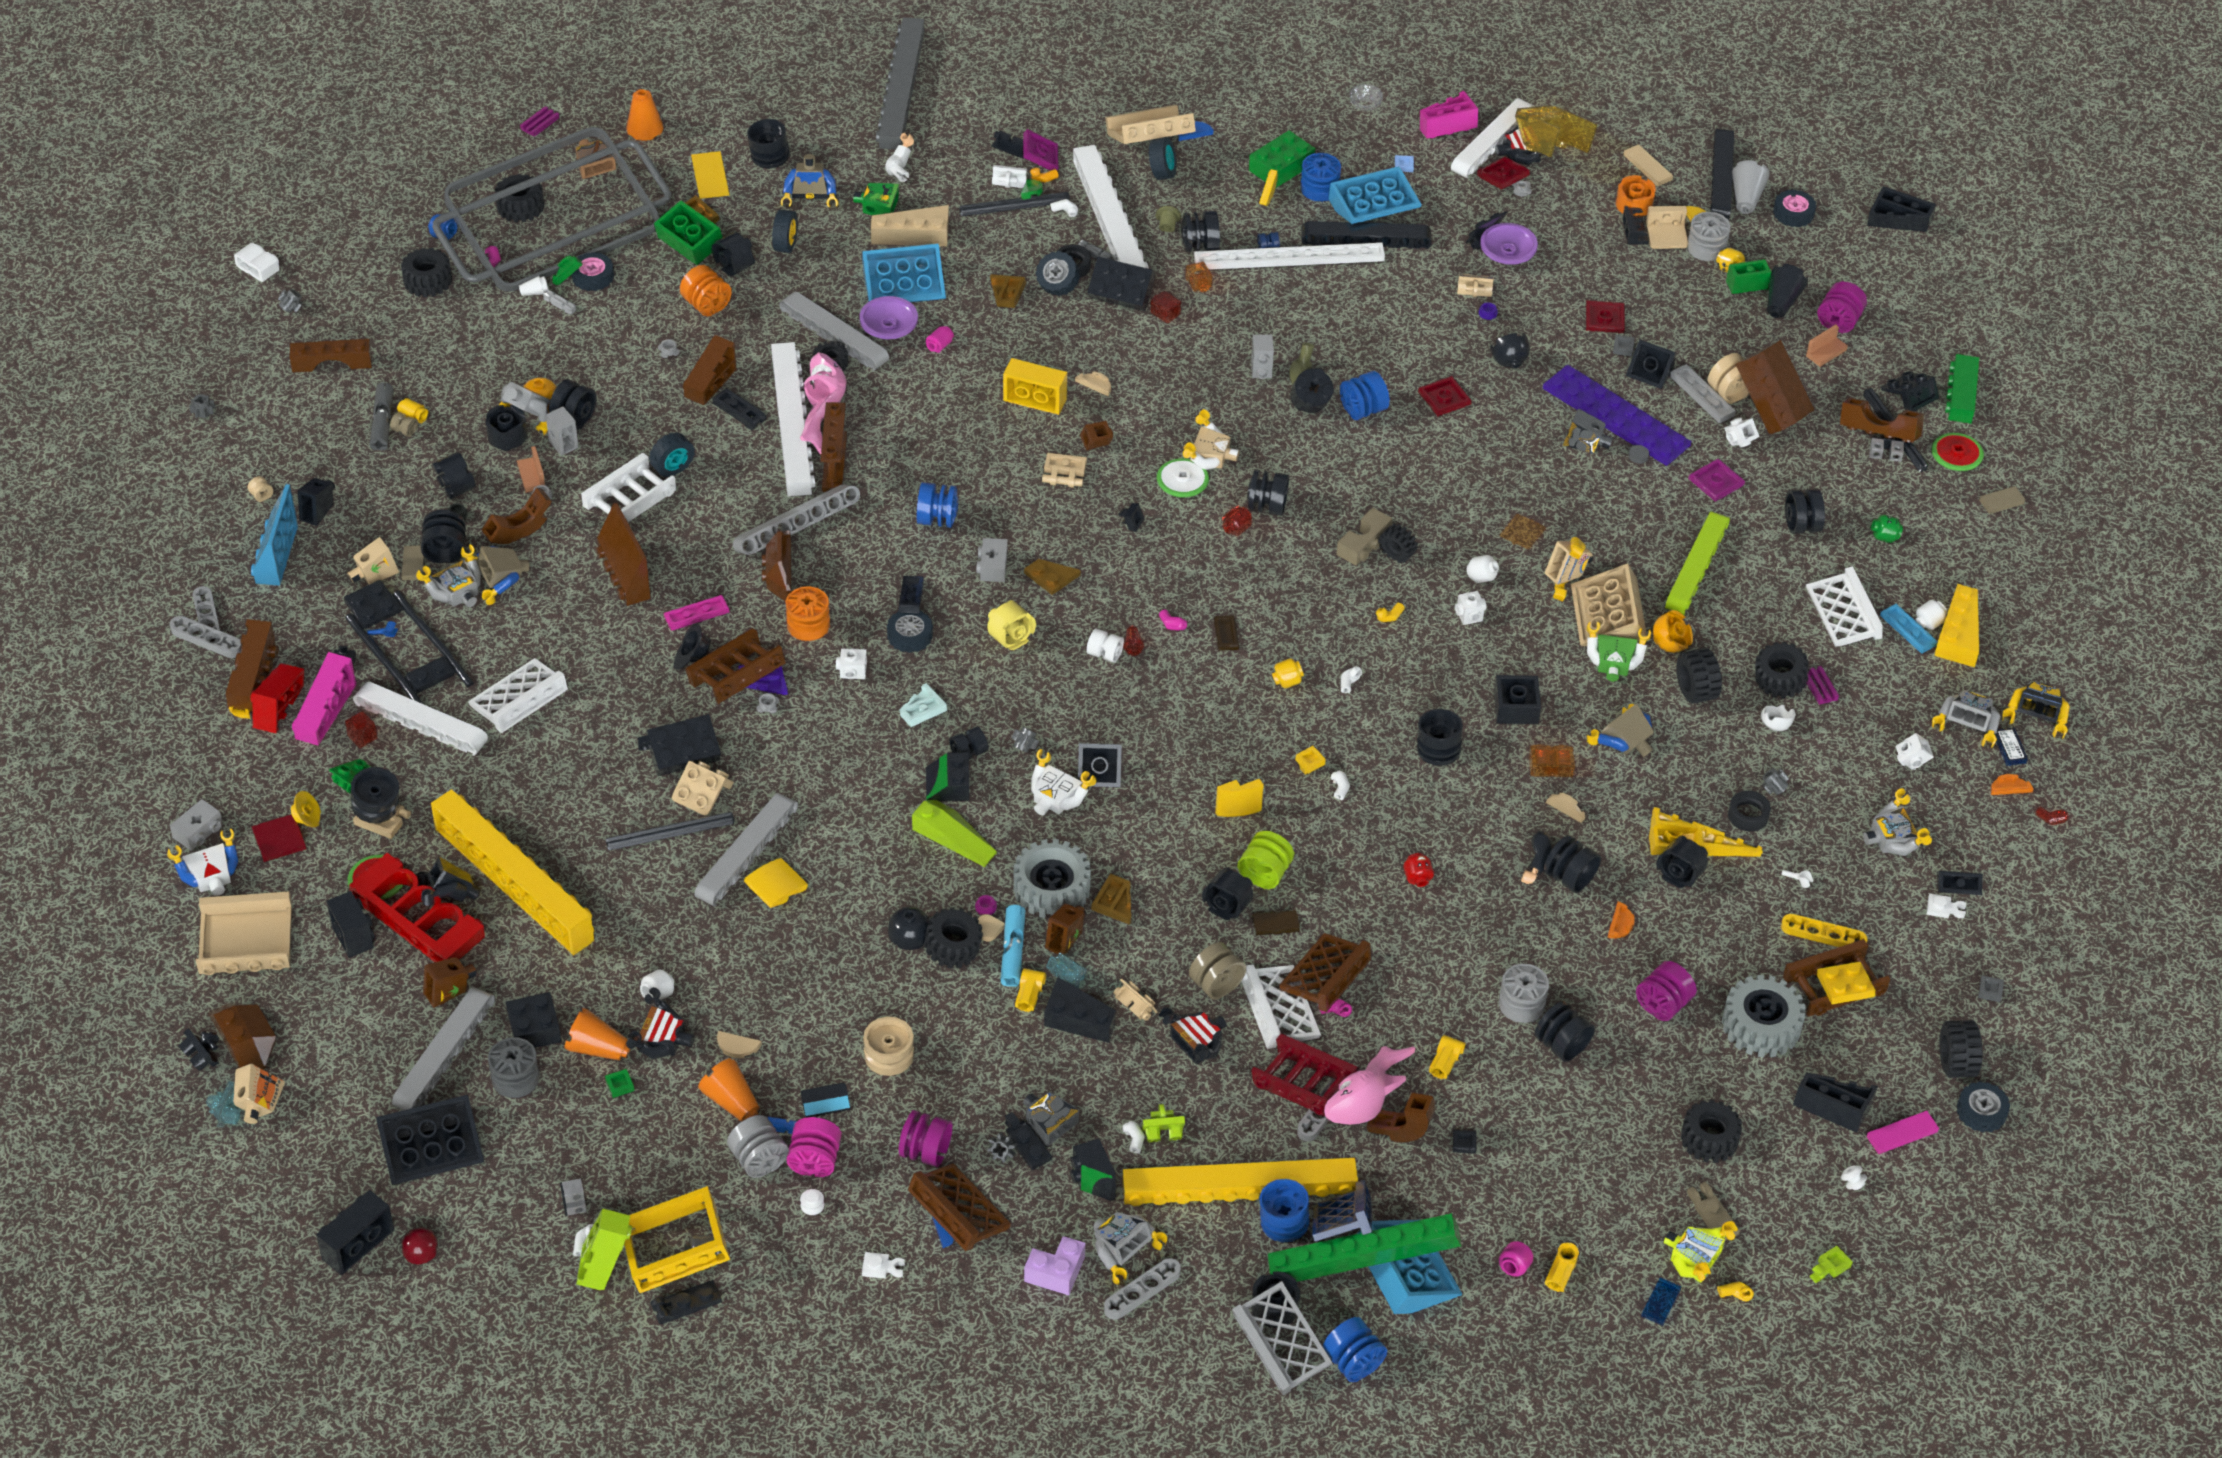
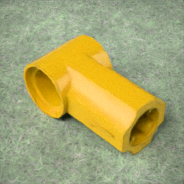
(1030, 987)
(1446, 1056)
(1561, 1267)

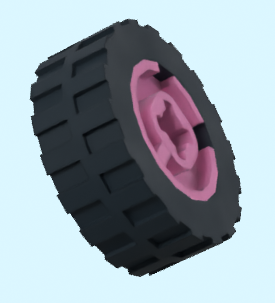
(1794, 208)
(595, 272)

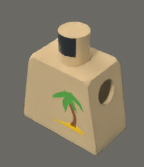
(373, 563)

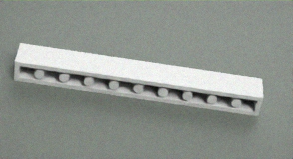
(1107, 206)
(791, 419)

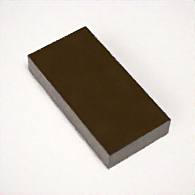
(1226, 633)
(1276, 922)

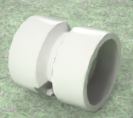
(1108, 646)

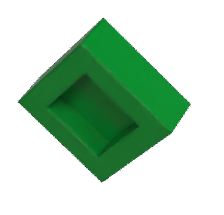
(619, 1083)

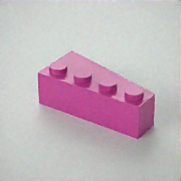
(325, 699)

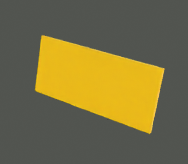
(710, 175)

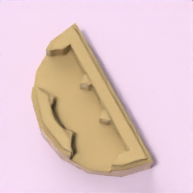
(1095, 381)
(1567, 805)
(737, 1046)

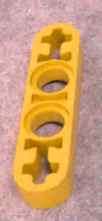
(1824, 930)

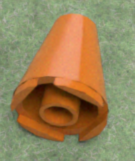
(643, 119)
(596, 1038)
(730, 1090)

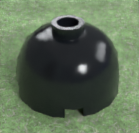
(1511, 350)
(908, 928)

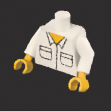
(1057, 789)

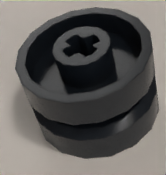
(576, 399)
(1804, 511)
(374, 795)

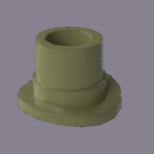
(1168, 217)

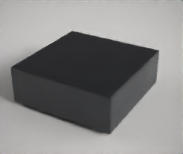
(1464, 1141)

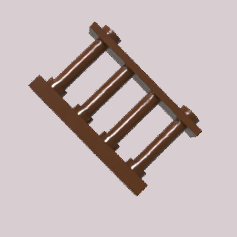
(833, 445)
(730, 654)
(1852, 952)

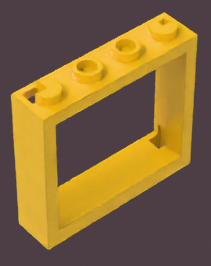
(684, 1262)

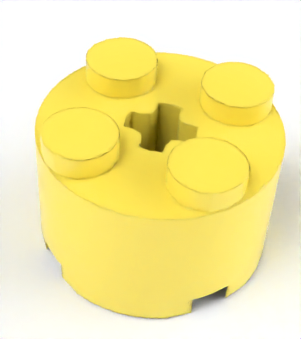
(1010, 620)

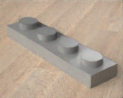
(1702, 393)

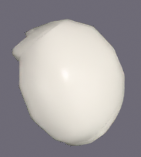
(1777, 717)

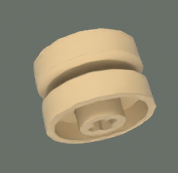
(1727, 380)
(888, 1046)

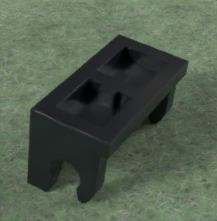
(1634, 226)

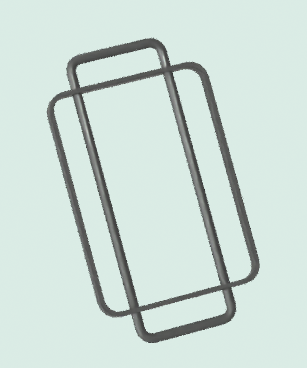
(540, 151)

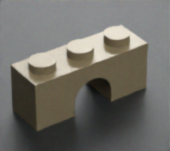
(1357, 547)

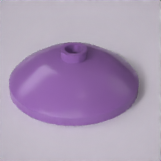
(1509, 243)
(888, 317)

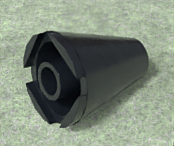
(1784, 289)

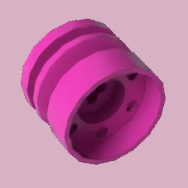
(814, 1147)

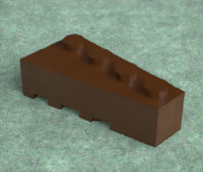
(251, 664)

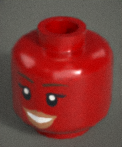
(1418, 869)

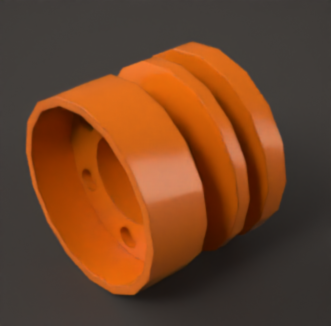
(705, 290)
(807, 613)

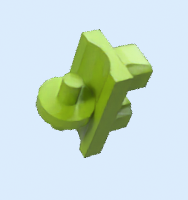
(1172, 1124)

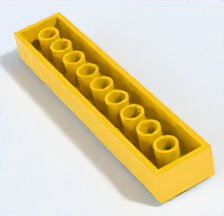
(513, 872)

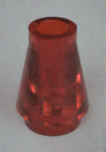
(1133, 643)

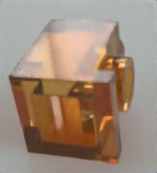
(1199, 281)

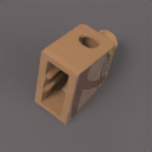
(598, 166)

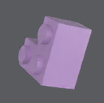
(1058, 1270)

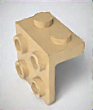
(1666, 227)
(700, 787)

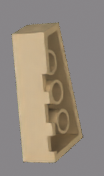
(911, 227)

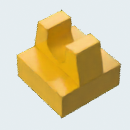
(1310, 760)

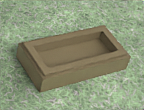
(2002, 500)
(412, 562)

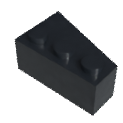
(1901, 211)
(1078, 1013)
(1835, 1100)

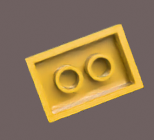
(1035, 386)

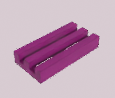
(537, 120)
(1826, 681)

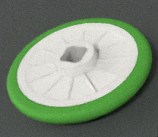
(1182, 478)

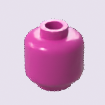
(1516, 1258)

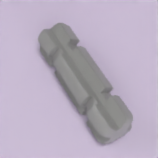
(559, 302)

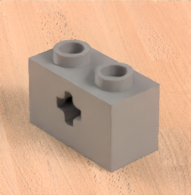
(1262, 356)
(562, 431)
(993, 560)
(196, 825)

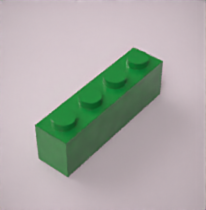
(1963, 388)

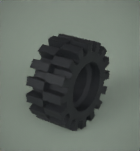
(834, 350)
(1398, 543)

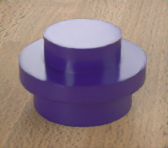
(1488, 311)

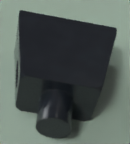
(315, 500)

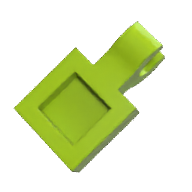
(1831, 1262)

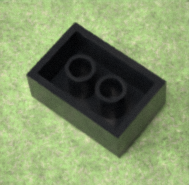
(1121, 283)
(682, 742)
(355, 1232)

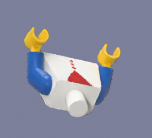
(209, 867)

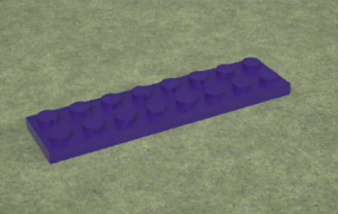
(1617, 414)

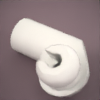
(1065, 205)
(1350, 677)
(1343, 784)
(1133, 1129)
(579, 1239)

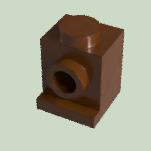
(1096, 435)

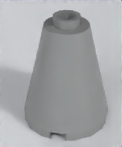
(1749, 184)

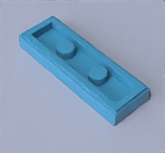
(1909, 628)

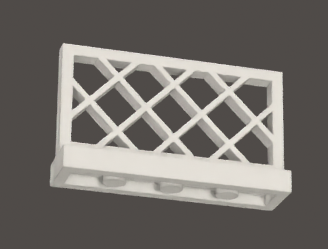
(1859, 599)
(524, 702)
(1264, 1007)

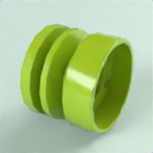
(1266, 859)

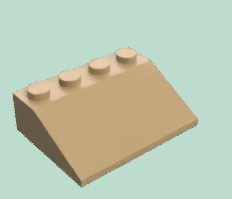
(1612, 601)

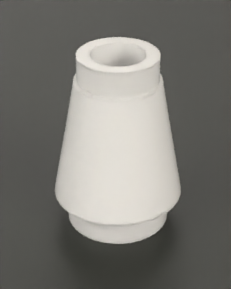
(535, 286)

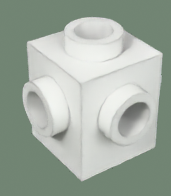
(1741, 432)
(1470, 607)
(852, 663)
(1914, 751)

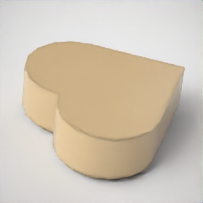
(990, 927)

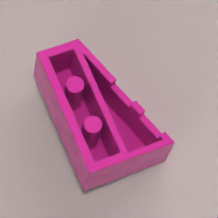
(1449, 117)

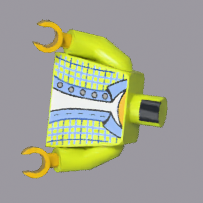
(1698, 1249)

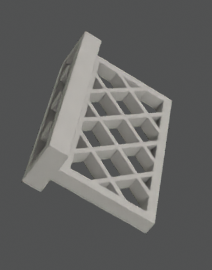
(1263, 1348)

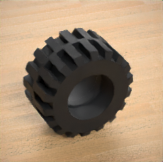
(522, 204)
(426, 272)
(1781, 656)
(1699, 675)
(956, 923)
(1961, 1048)
(1711, 1145)

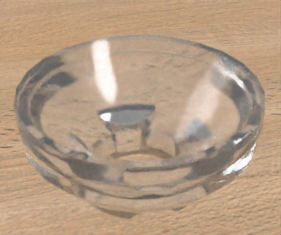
(1366, 93)

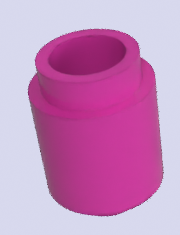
(939, 339)

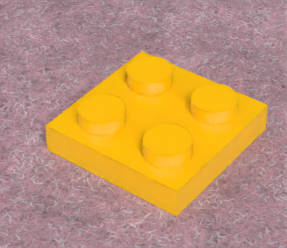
(1846, 982)

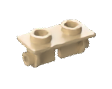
(1142, 1005)

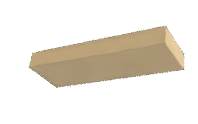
(1648, 165)

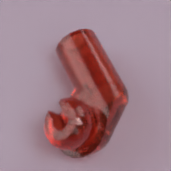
(2053, 817)

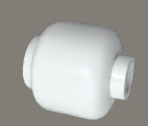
(1482, 569)
(1931, 614)
(659, 979)

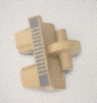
(1475, 285)

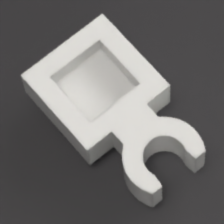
(1943, 907)
(879, 1264)

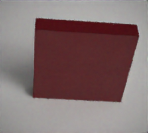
(1503, 173)
(1605, 316)
(1444, 396)
(278, 838)

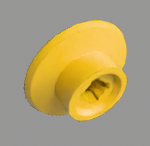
(306, 809)

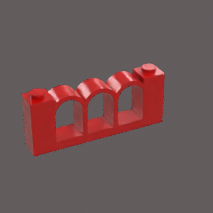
(388, 873)

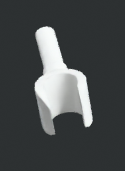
(1804, 877)

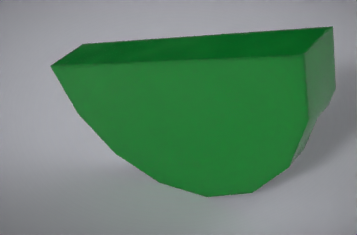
(1030, 188)
(567, 267)

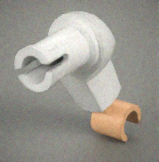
(898, 160)

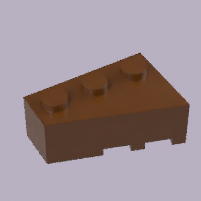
(711, 370)

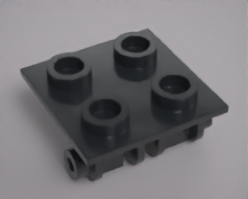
(1475, 235)

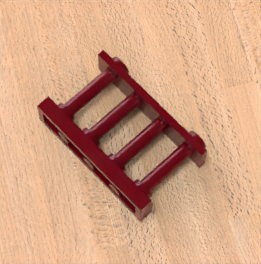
(1305, 1057)

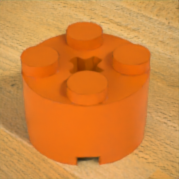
(1635, 193)

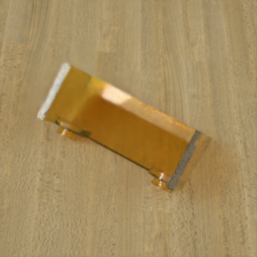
(1549, 125)

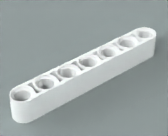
(1484, 144)
(420, 717)

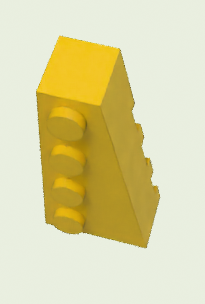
(1961, 628)

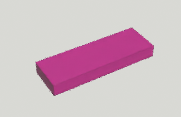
(696, 612)
(1902, 1132)

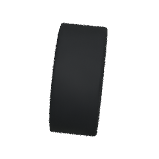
(1081, 253)
(1744, 822)

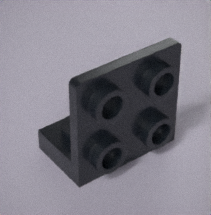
(1915, 389)

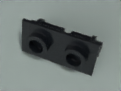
(1005, 143)

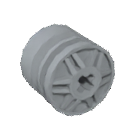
(1708, 235)
(1523, 993)
(757, 1146)

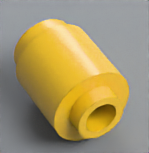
(413, 409)

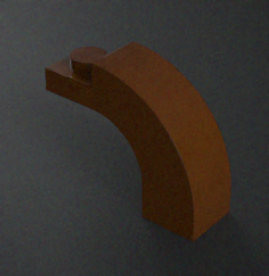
(521, 524)
(1407, 1125)

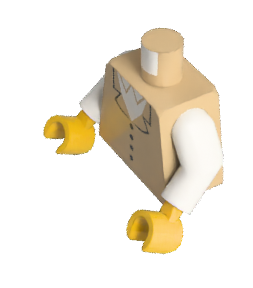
(1210, 446)

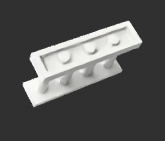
(626, 477)

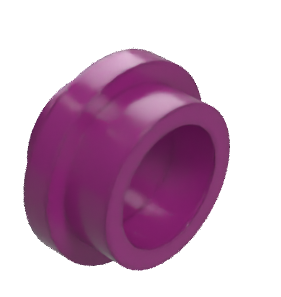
(986, 905)

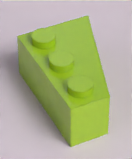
(602, 1248)

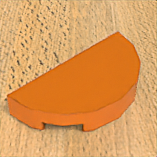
(2010, 785)
(1622, 922)

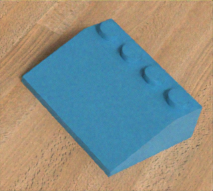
(1373, 195)
(904, 273)
(276, 541)
(1413, 1281)

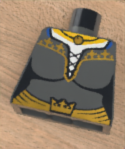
(1586, 433)
(1050, 1116)

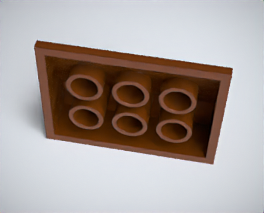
(1775, 387)
(623, 558)

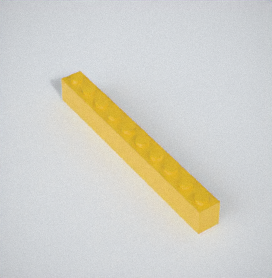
(1235, 1181)

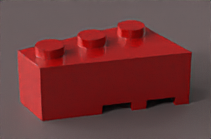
(275, 695)

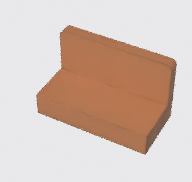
(1825, 346)
(531, 471)

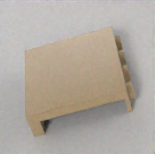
(1149, 124)
(245, 933)

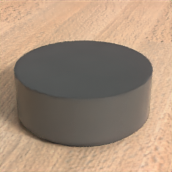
(1638, 454)

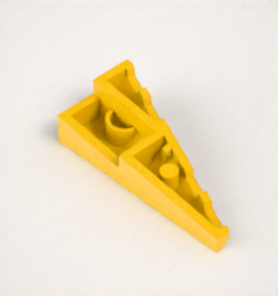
(1668, 828)

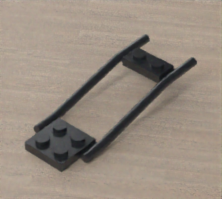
(376, 604)

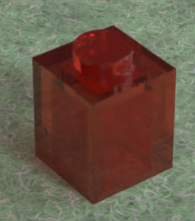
(1165, 307)
(361, 729)

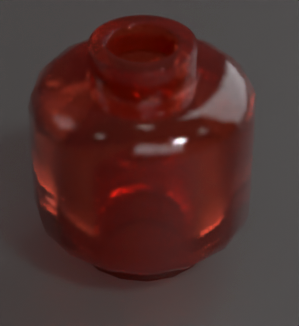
(1237, 520)

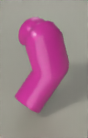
(493, 254)
(1172, 623)
(1340, 1007)

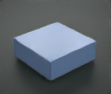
(1406, 163)

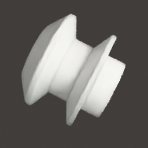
(1854, 1178)
(812, 1202)

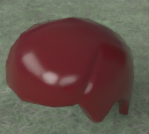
(419, 1245)

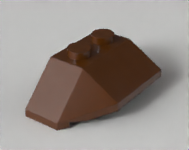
(778, 564)
(245, 1033)

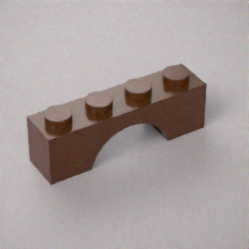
(307, 355)
(1858, 415)

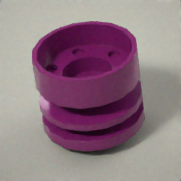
(1842, 306)
(1666, 990)
(924, 1137)

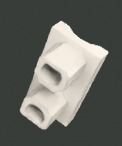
(1009, 176)

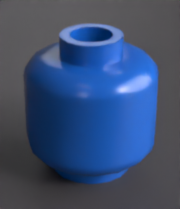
(448, 227)

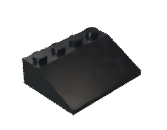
(429, 1139)

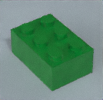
(1282, 154)
(688, 232)

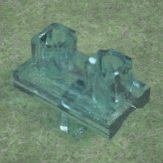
(1066, 969)
(222, 1106)

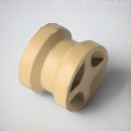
(260, 489)

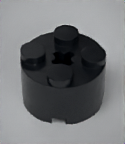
(733, 253)
(1311, 390)
(506, 427)
(454, 475)
(1682, 862)
(1228, 894)
(1266, 1282)

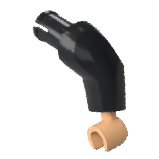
(1542, 847)

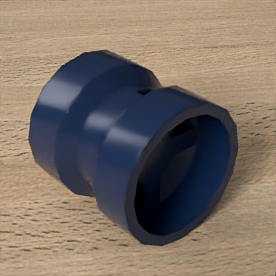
(1268, 240)

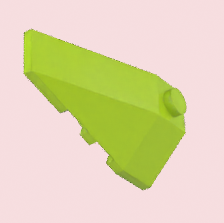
(952, 831)

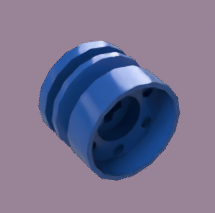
(1317, 174)
(1364, 395)
(937, 505)
(1284, 1210)
(1355, 1349)

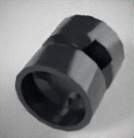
(972, 742)

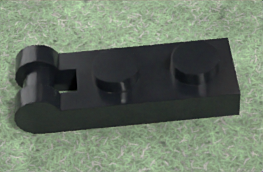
(739, 408)
(686, 1302)

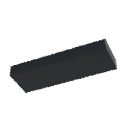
(911, 594)

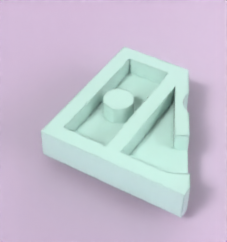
(922, 706)

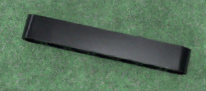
(1722, 172)
(1388, 234)

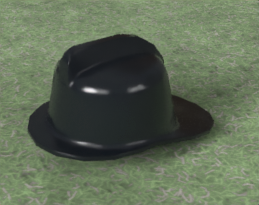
(693, 647)

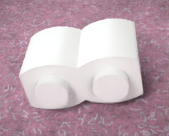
(257, 262)

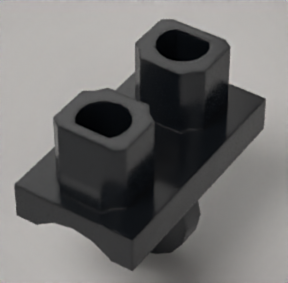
(202, 1045)

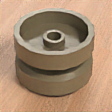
(1217, 970)

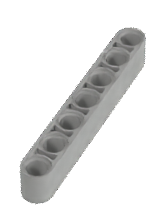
(834, 329)
(805, 515)
(745, 848)
(442, 1049)

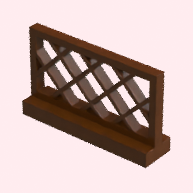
(1340, 976)
(948, 1212)

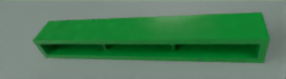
(1368, 1249)

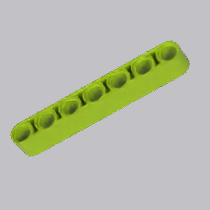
(1697, 562)

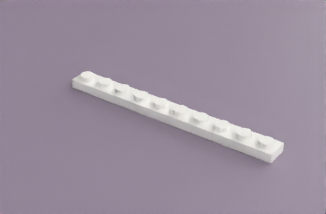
(1291, 256)

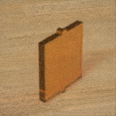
(1522, 531)

